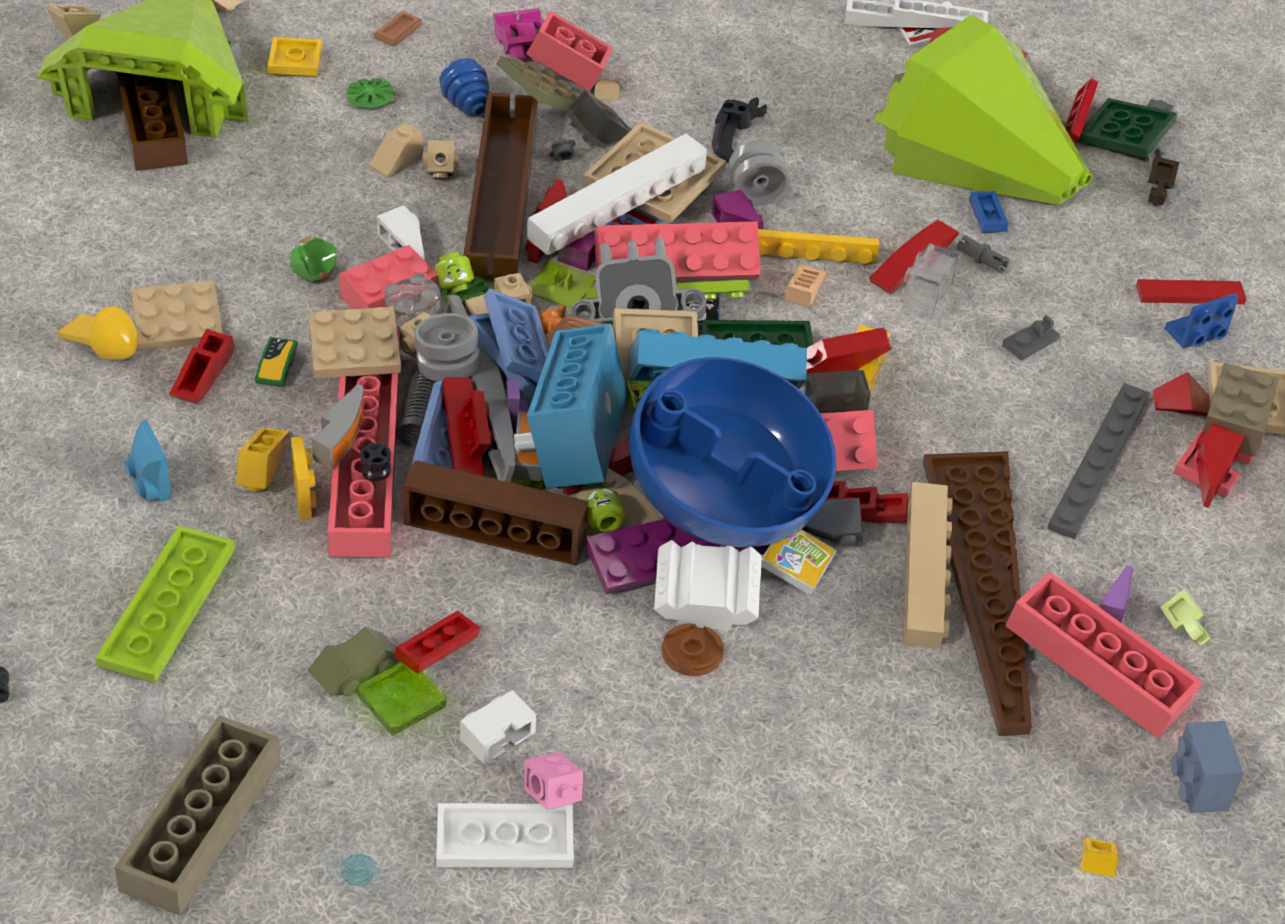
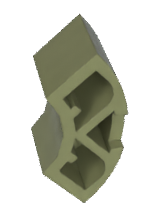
(353, 662)

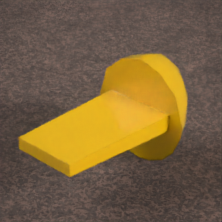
(108, 333)

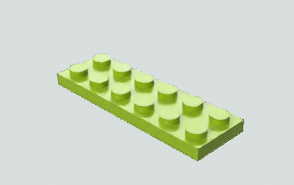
(165, 604)

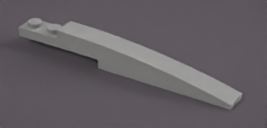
(489, 380)

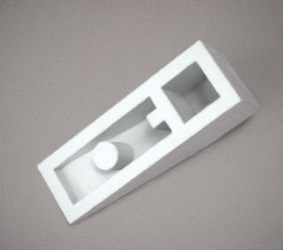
(400, 229)

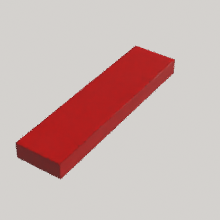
(1080, 109)
(1187, 291)

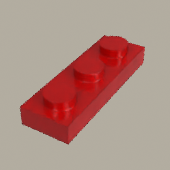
(437, 642)

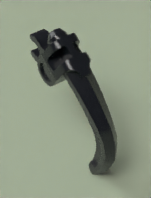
(731, 117)

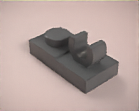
(1032, 339)

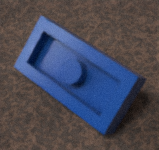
(988, 211)

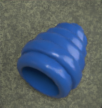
(465, 86)

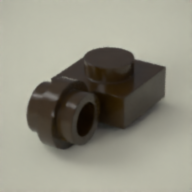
(1162, 173)

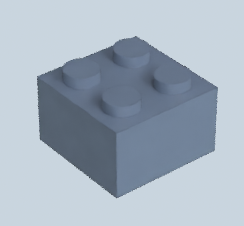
(1207, 767)

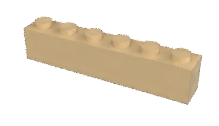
(926, 566)

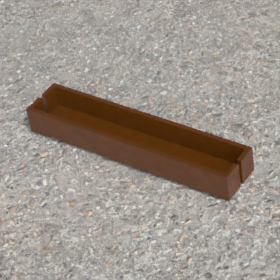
(501, 186)

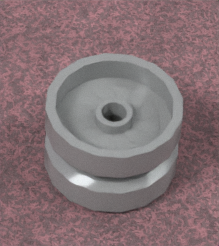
(759, 172)
(447, 346)

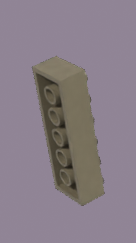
(198, 815)

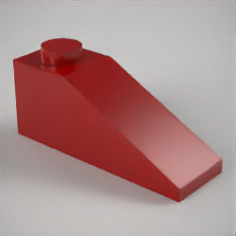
(847, 351)
(1215, 458)

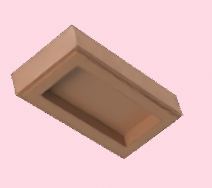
(397, 28)

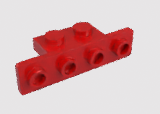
(467, 424)

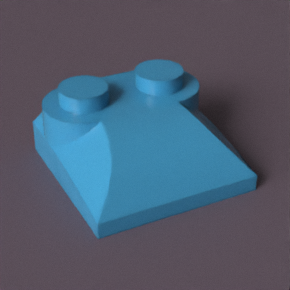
(148, 466)

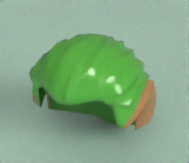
(313, 259)

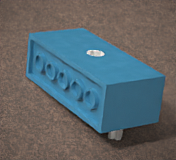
(576, 407)

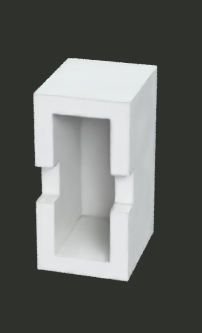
(496, 724)

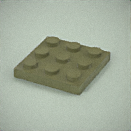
(539, 82)

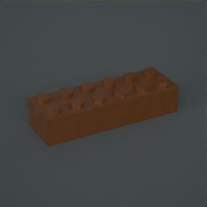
(151, 121)
(495, 512)

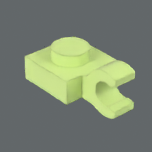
(1183, 614)

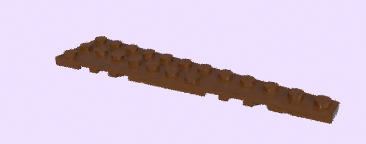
(987, 575)

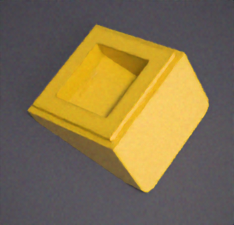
(1099, 857)

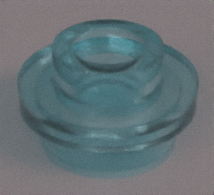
(358, 877)

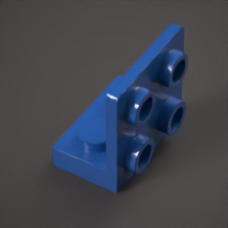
(1204, 323)

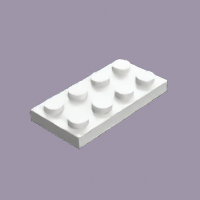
(504, 835)

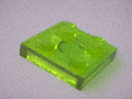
(400, 697)

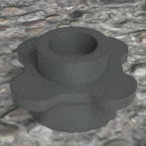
(563, 149)

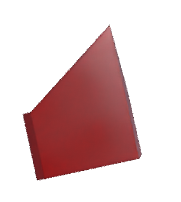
(1182, 396)

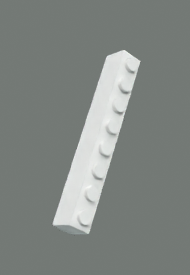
(616, 194)

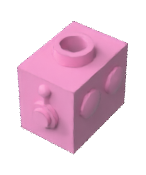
(553, 780)

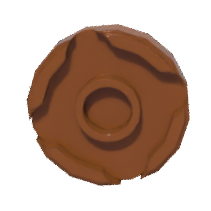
(692, 649)

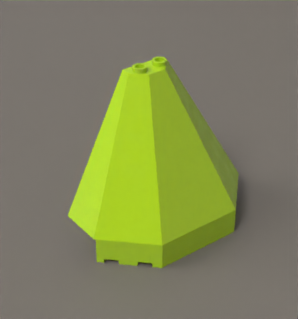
(155, 40)
(980, 120)

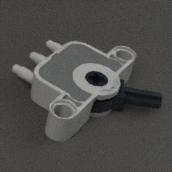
(639, 283)

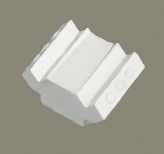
(708, 585)

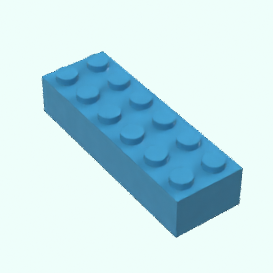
(656, 352)

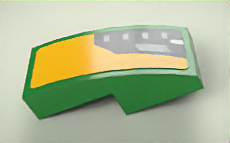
(275, 362)

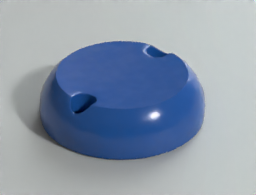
(731, 452)

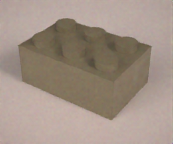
(1242, 404)

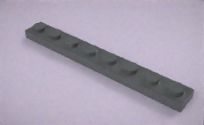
(1098, 461)

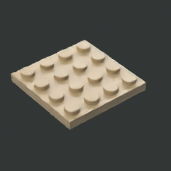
(638, 143)

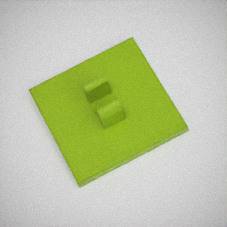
(561, 284)

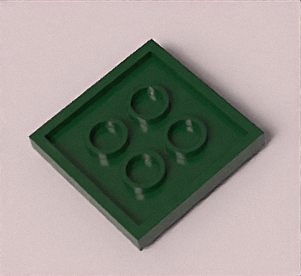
(1127, 127)

